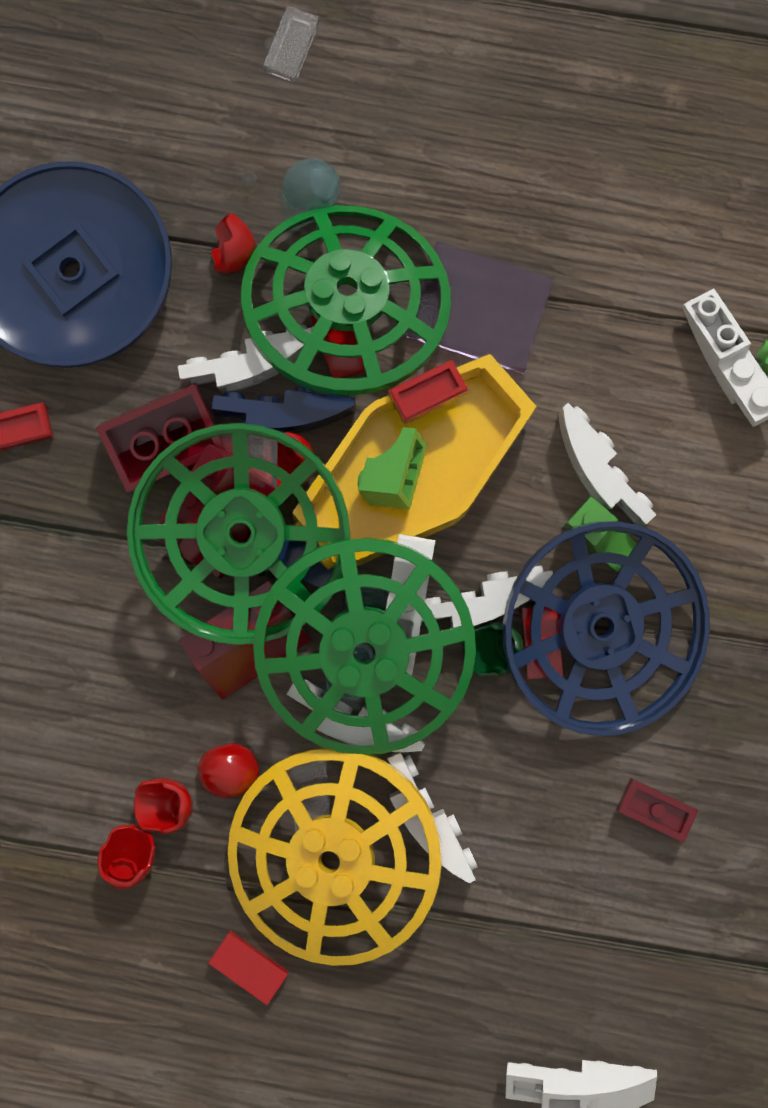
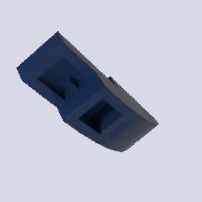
(300, 412)

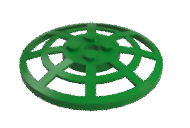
(343, 311)
(215, 528)
(369, 626)

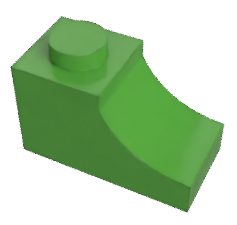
(394, 474)
(606, 541)

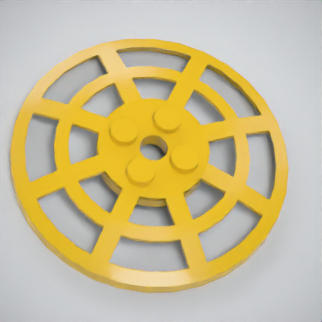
(351, 845)

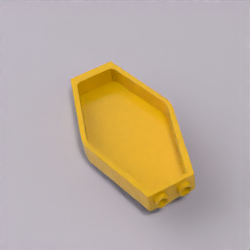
(462, 453)

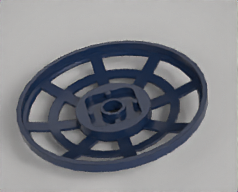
(623, 634)

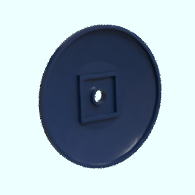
(124, 257)

